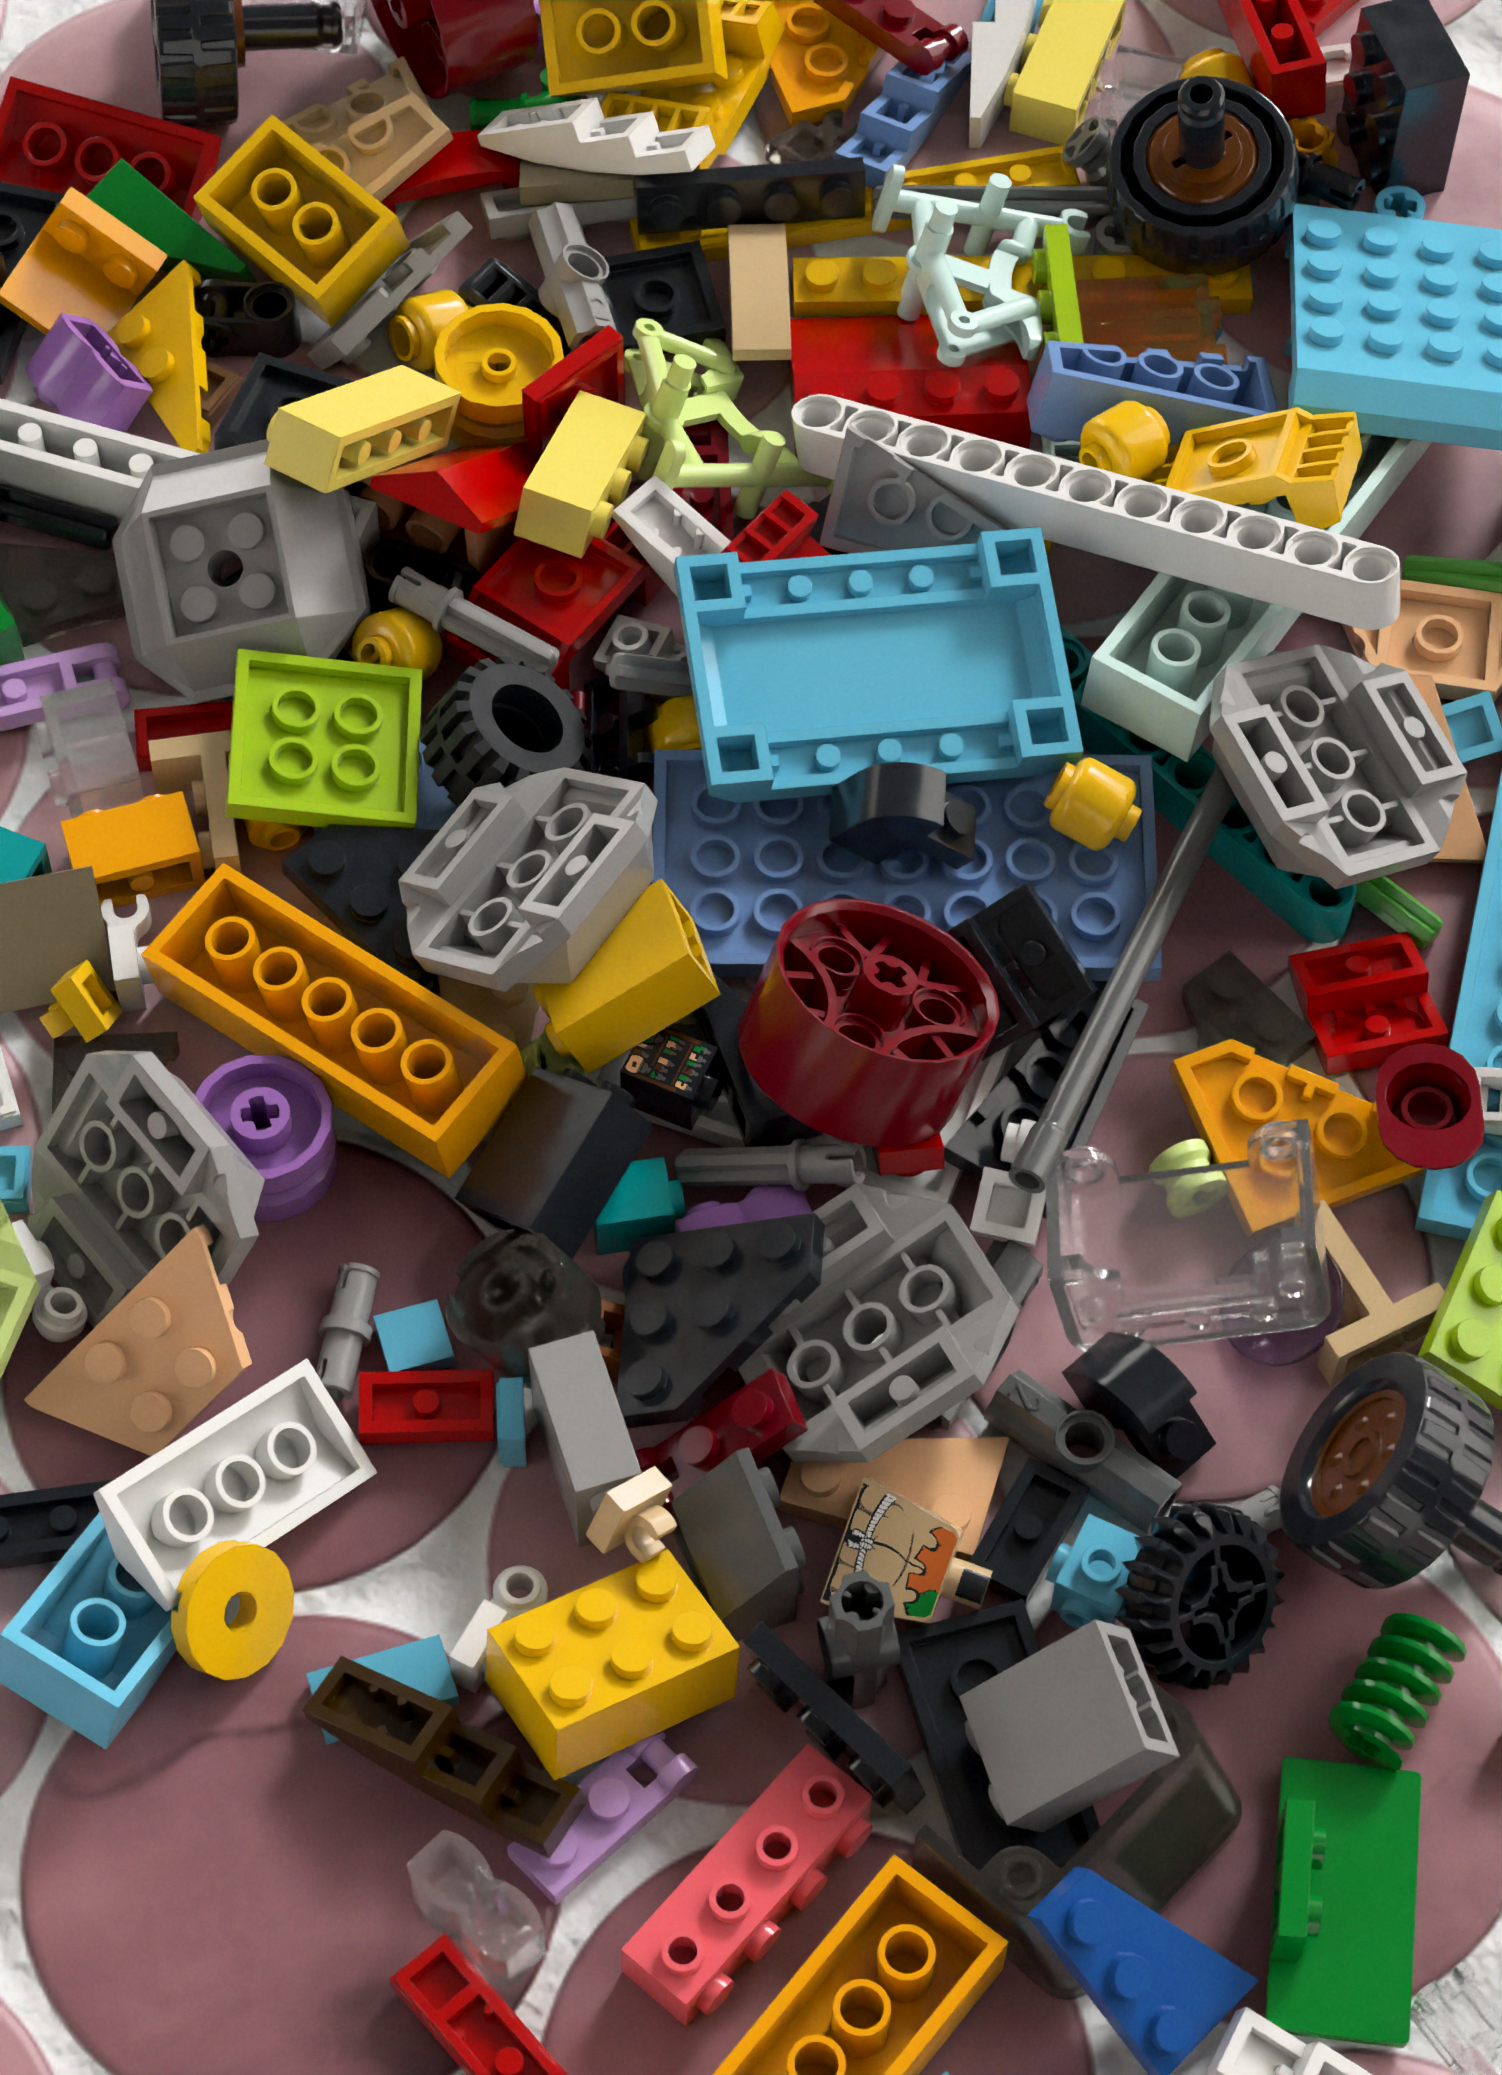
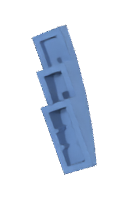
(903, 116)

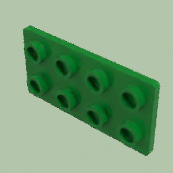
(1344, 1902)

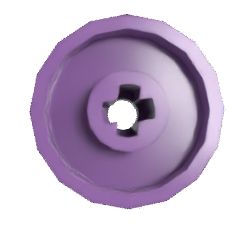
(282, 1126)

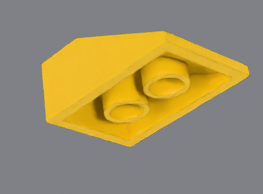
(631, 45)

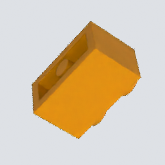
(137, 848)

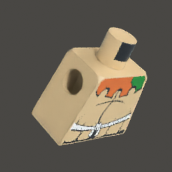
(909, 1551)

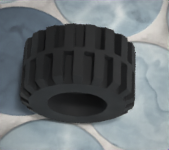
(502, 727)

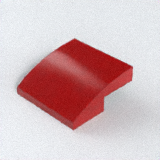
(1365, 1001)

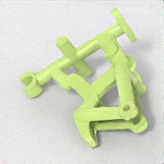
(663, 396)

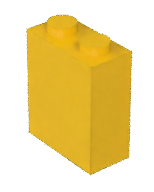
(634, 984)

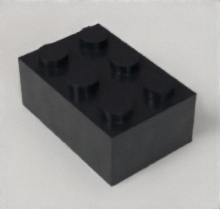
(1402, 97)

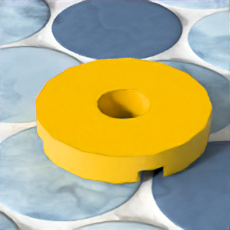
(262, 1616)

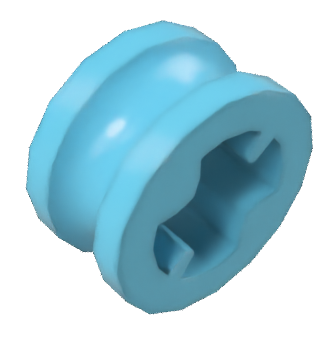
(1400, 199)

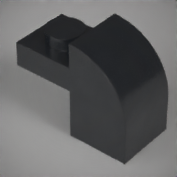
(902, 807)
(1144, 1397)

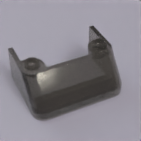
(1145, 1849)

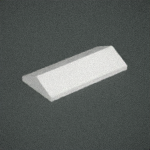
(233, 1478)

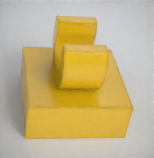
(81, 1003)

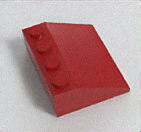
(896, 369)

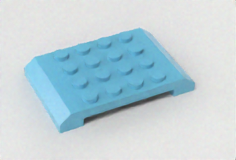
(1397, 324)
(877, 662)

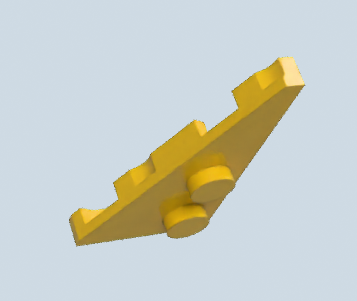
(164, 344)

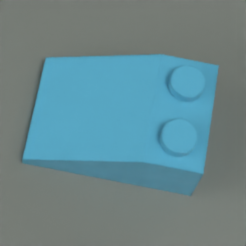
(87, 1641)

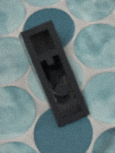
(756, 1114)

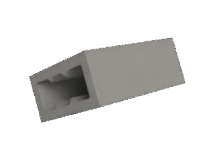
(580, 1425)
(1067, 1727)

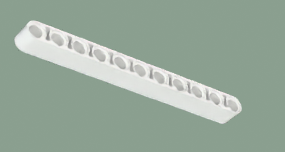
(1124, 515)

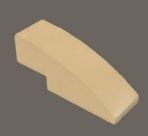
(759, 292)

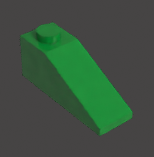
(165, 225)

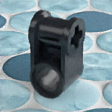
(248, 318)
(391, 555)

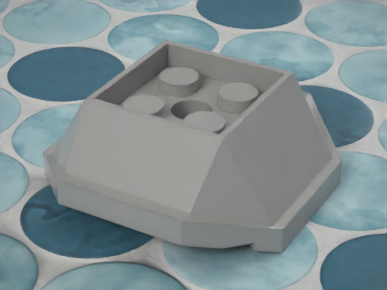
(298, 582)
(1335, 763)
(530, 878)
(131, 1174)
(895, 1271)

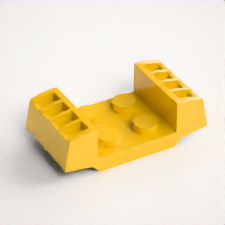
(750, 40)
(1268, 458)

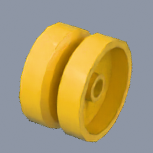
(490, 359)

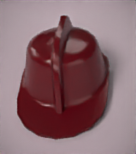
(1429, 1107)

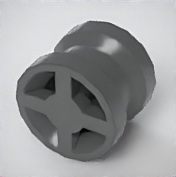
(1089, 149)

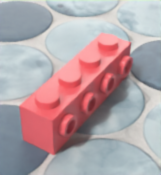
(748, 1885)

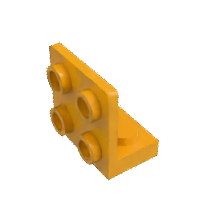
(81, 267)

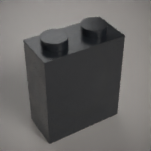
(556, 1157)

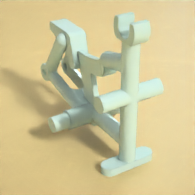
(934, 275)

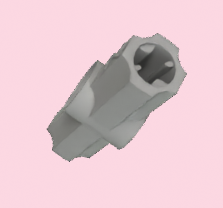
(571, 274)

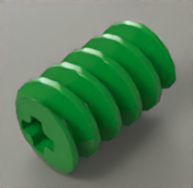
(1392, 1687)

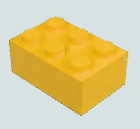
(302, 220)
(611, 1664)

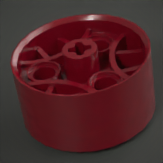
(459, 40)
(867, 1022)

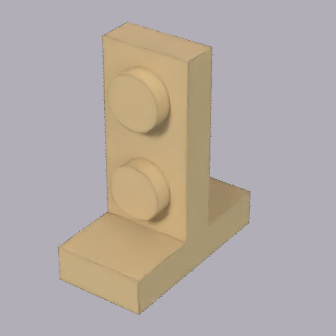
(200, 766)
(1372, 1319)

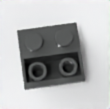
(738, 1547)

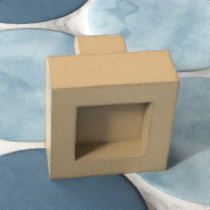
(634, 1516)

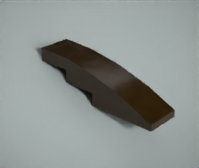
(444, 1757)

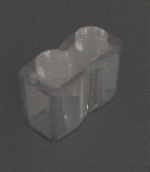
(1129, 79)
(488, 1916)

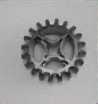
(1200, 1594)

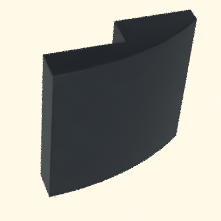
(1026, 963)

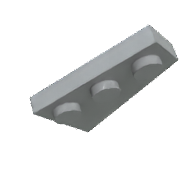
(379, 303)
(892, 505)

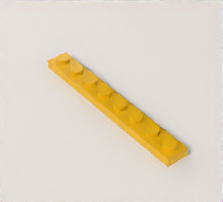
(875, 283)

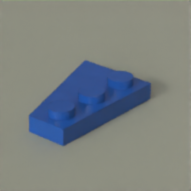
(1138, 1968)

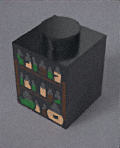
(673, 1077)

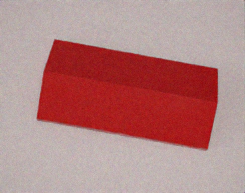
(73, 141)
(464, 486)

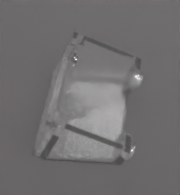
(1190, 1246)

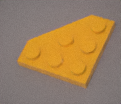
(818, 61)
(1237, 1092)

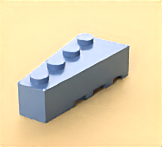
(1087, 379)

